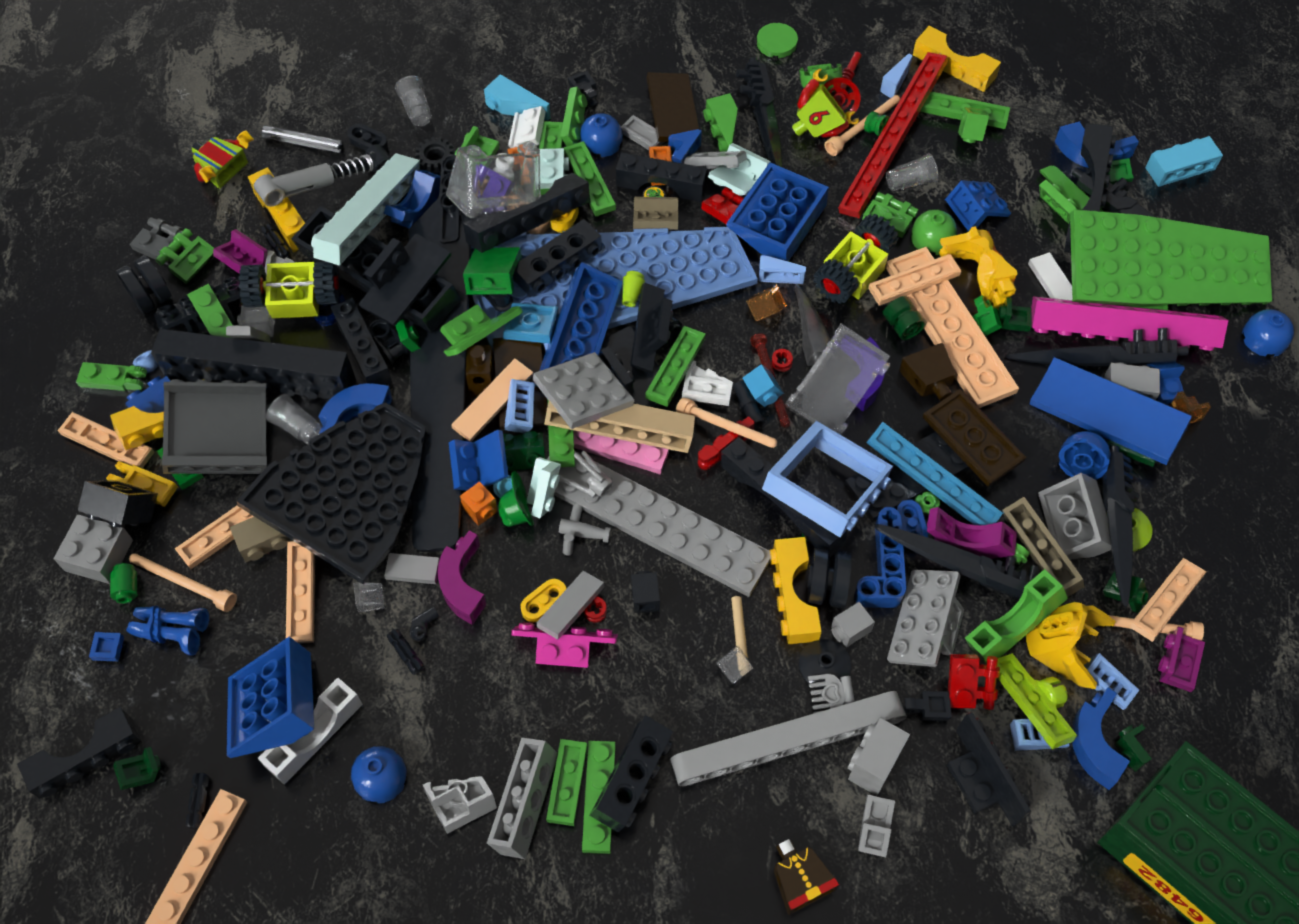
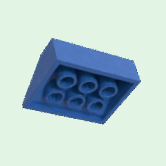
(778, 212)
(270, 700)

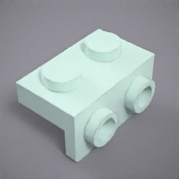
(552, 166)
(542, 486)

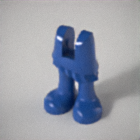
(157, 630)

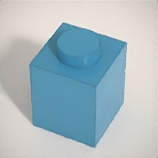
(763, 385)

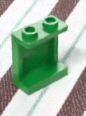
(491, 271)

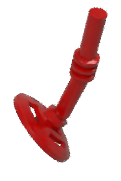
(841, 83)

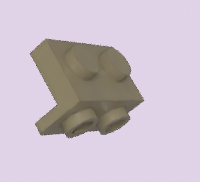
(655, 213)

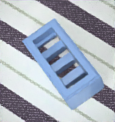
(894, 78)
(780, 271)
(519, 421)
(1105, 667)
(1020, 744)

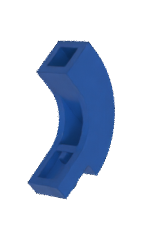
(1070, 143)
(422, 194)
(353, 401)
(1090, 746)

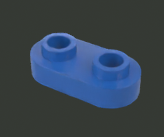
(916, 523)

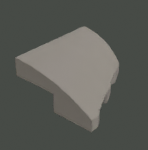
(460, 801)

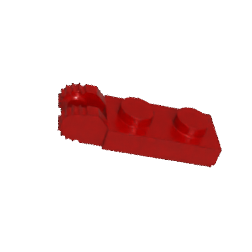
(712, 453)

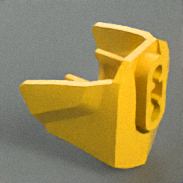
(1055, 640)

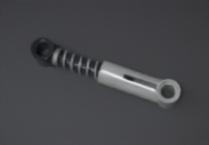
(275, 189)

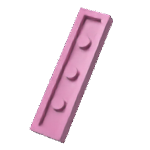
(627, 452)

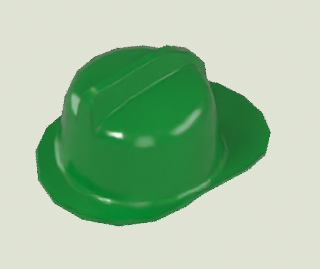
(513, 504)

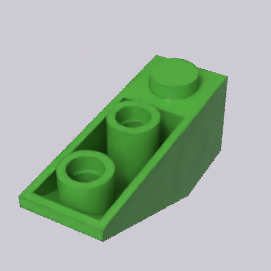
(722, 116)

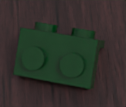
(523, 450)

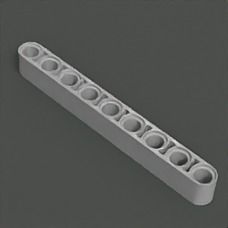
(785, 738)

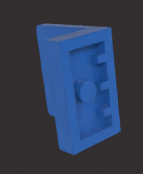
(975, 201)
(478, 461)

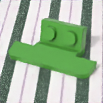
(1062, 194)
(473, 327)

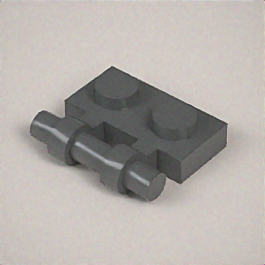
(152, 242)

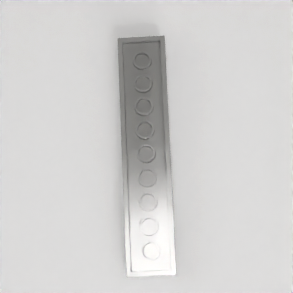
(670, 528)

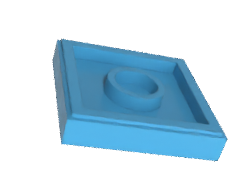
(532, 325)

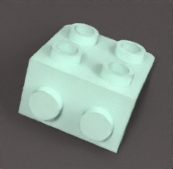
(742, 177)

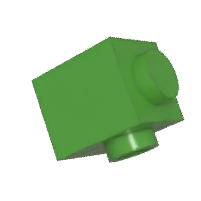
(973, 124)

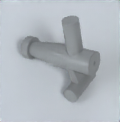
(575, 528)

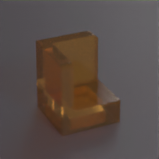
(766, 303)
(1190, 406)

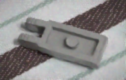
(714, 159)

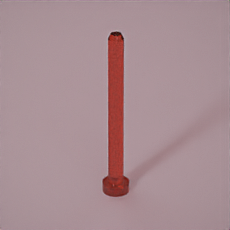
(759, 342)

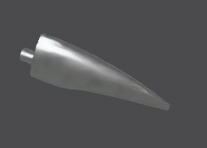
(813, 330)

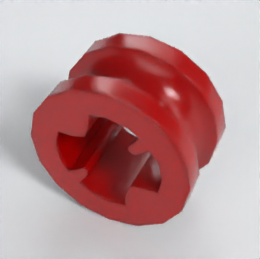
(782, 353)
(591, 616)

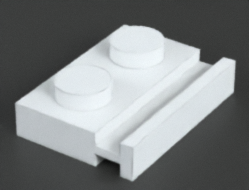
(527, 126)

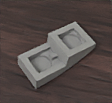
(876, 825)

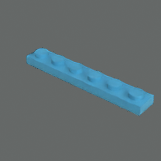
(933, 476)

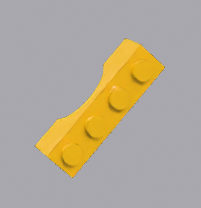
(975, 70)
(284, 214)
(137, 426)
(800, 620)

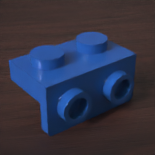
(151, 399)

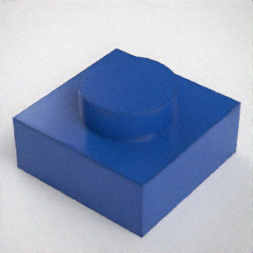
(106, 646)

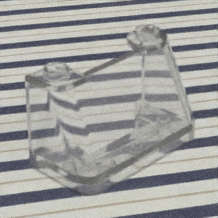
(494, 182)
(838, 380)

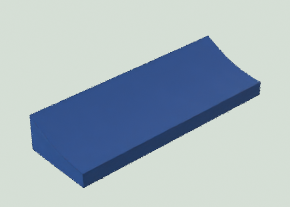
(583, 316)
(1111, 411)

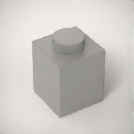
(852, 624)

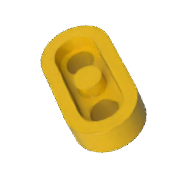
(564, 221)
(541, 599)

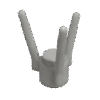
(598, 482)

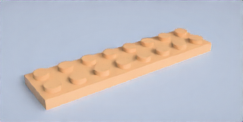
(950, 323)

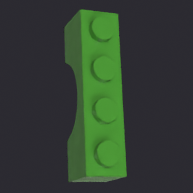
(1037, 602)

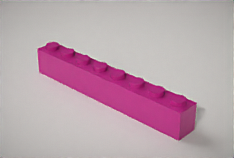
(1119, 321)

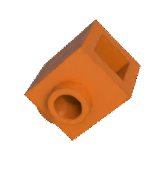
(479, 503)

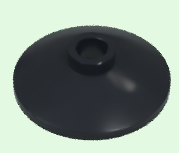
(811, 664)

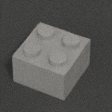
(92, 548)
(877, 757)

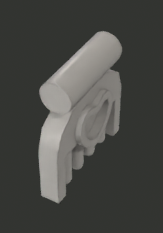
(834, 692)

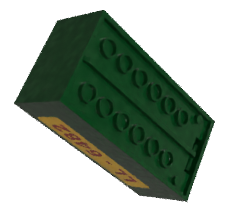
(1209, 845)

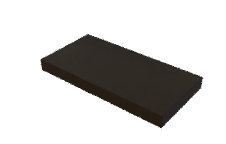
(671, 104)
(530, 356)
(974, 437)

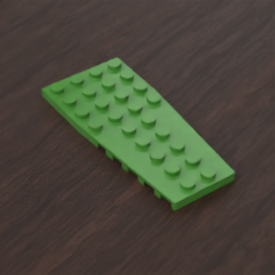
(1165, 262)

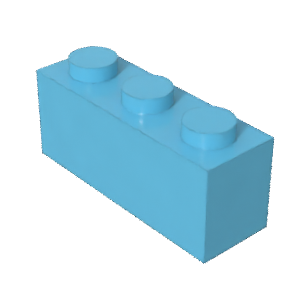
(1183, 161)

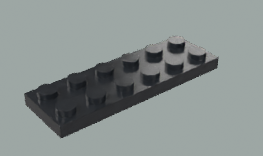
(903, 486)

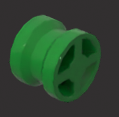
(875, 123)

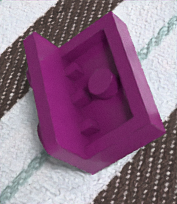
(240, 252)
(1181, 661)

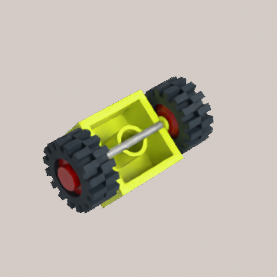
(857, 260)
(290, 287)

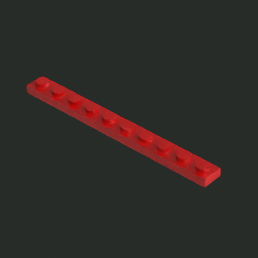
(893, 135)

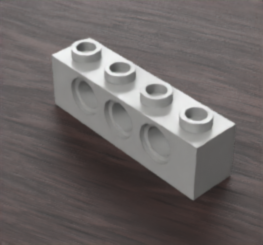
(522, 798)

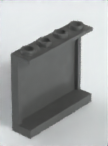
(214, 427)

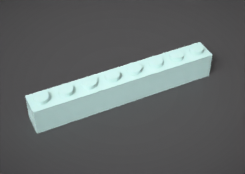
(364, 210)

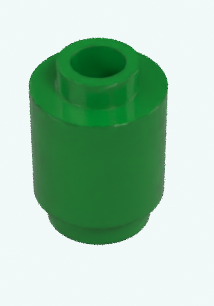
(123, 583)

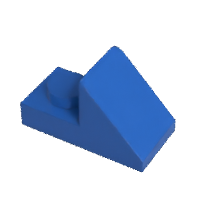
(684, 144)
(1169, 381)

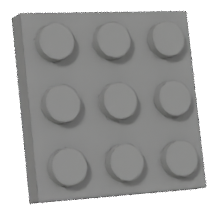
(583, 390)

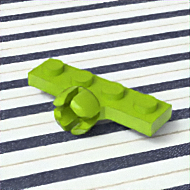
(1037, 701)

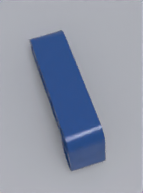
(885, 557)

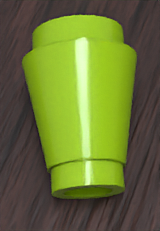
(632, 288)

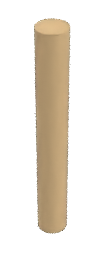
(739, 623)

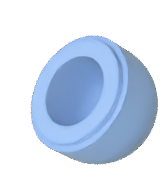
(146, 361)

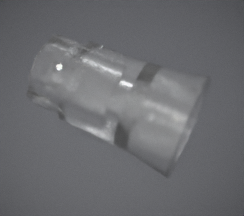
(412, 95)
(914, 173)
(292, 419)

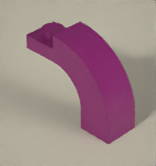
(989, 540)
(460, 597)

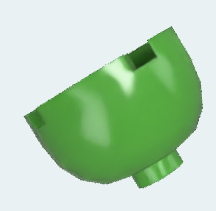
(832, 73)
(932, 227)

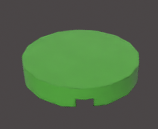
(777, 40)

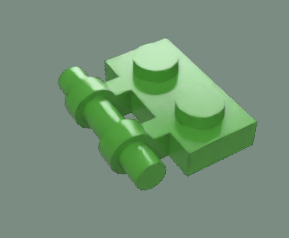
(898, 217)
(190, 260)

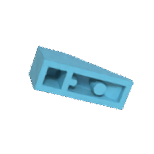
(511, 98)

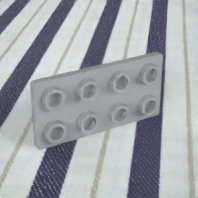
(927, 619)

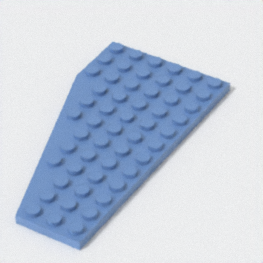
(683, 263)

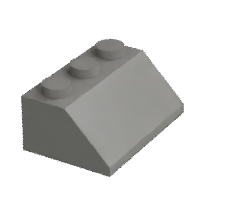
(1077, 517)

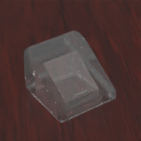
(368, 596)
(734, 664)

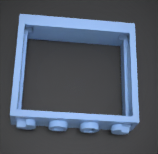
(841, 450)

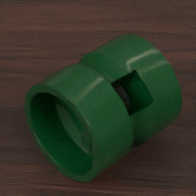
(904, 317)

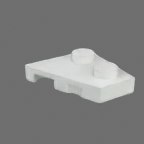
(706, 386)

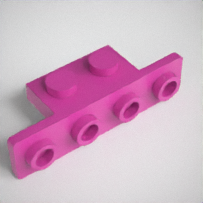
(570, 649)

